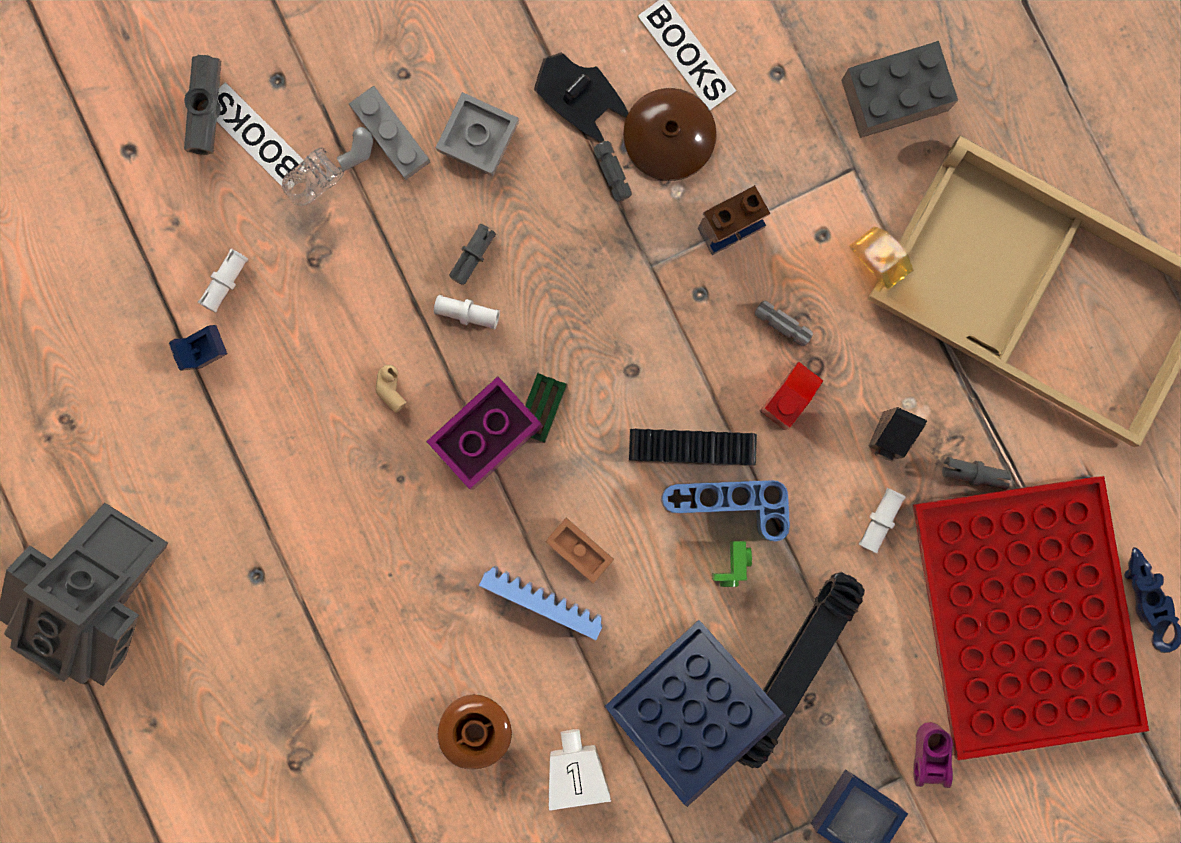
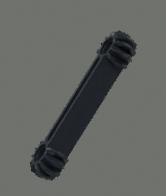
(805, 655)

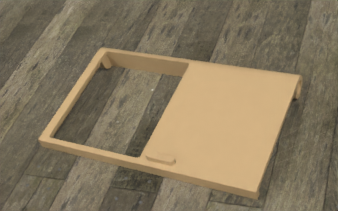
(985, 258)

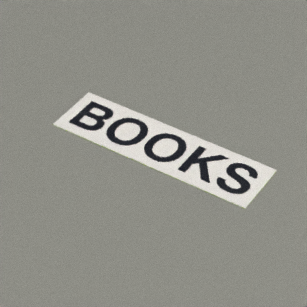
(687, 53)
(255, 134)

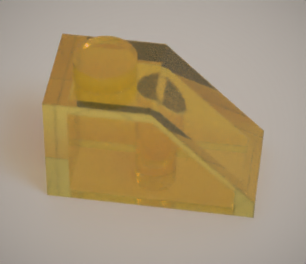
(883, 256)

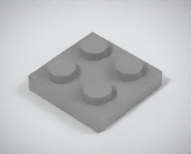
(477, 134)

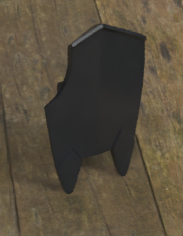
(577, 93)

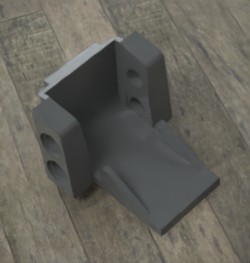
(71, 607)

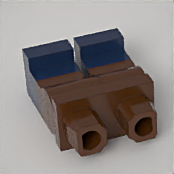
(738, 215)

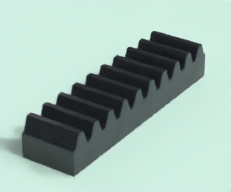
(692, 447)

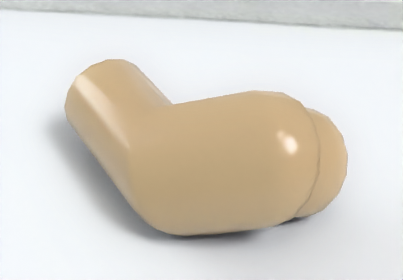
(386, 388)

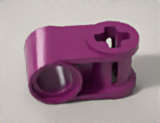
(933, 763)

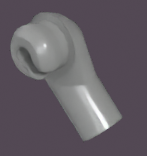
(360, 149)

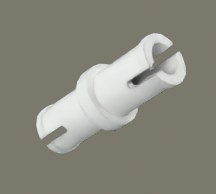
(223, 280)
(466, 312)
(882, 520)

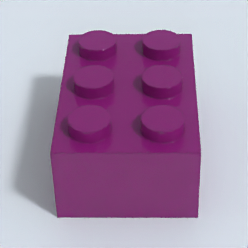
(484, 433)

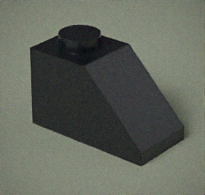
(896, 433)

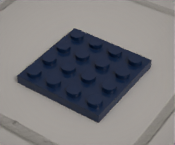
(694, 712)

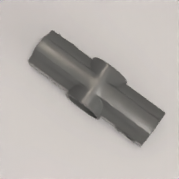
(203, 86)

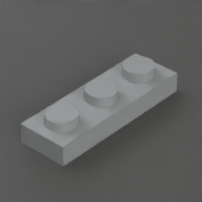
(389, 132)

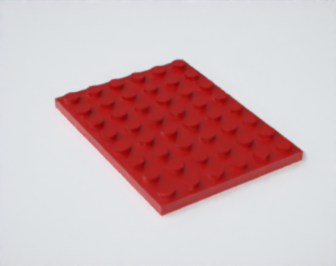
(1030, 618)

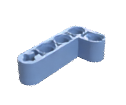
(724, 502)

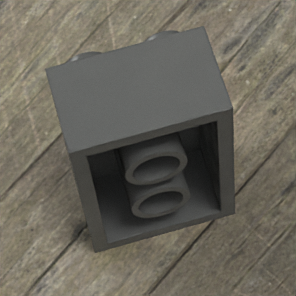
(899, 89)

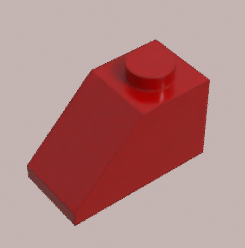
(792, 396)

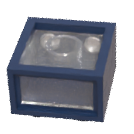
(858, 813)

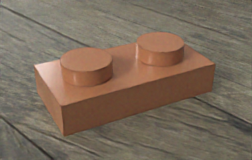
(579, 550)

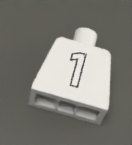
(576, 774)

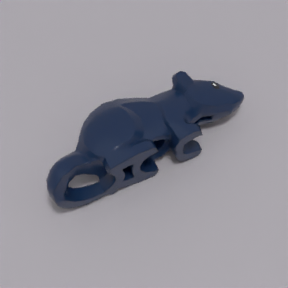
(1152, 605)

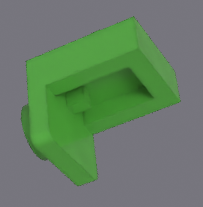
(739, 561)

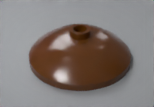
(663, 153)

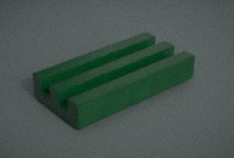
(550, 382)

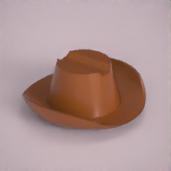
(474, 732)

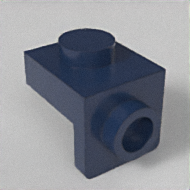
(198, 349)

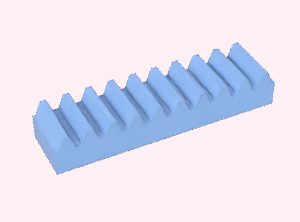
(540, 604)

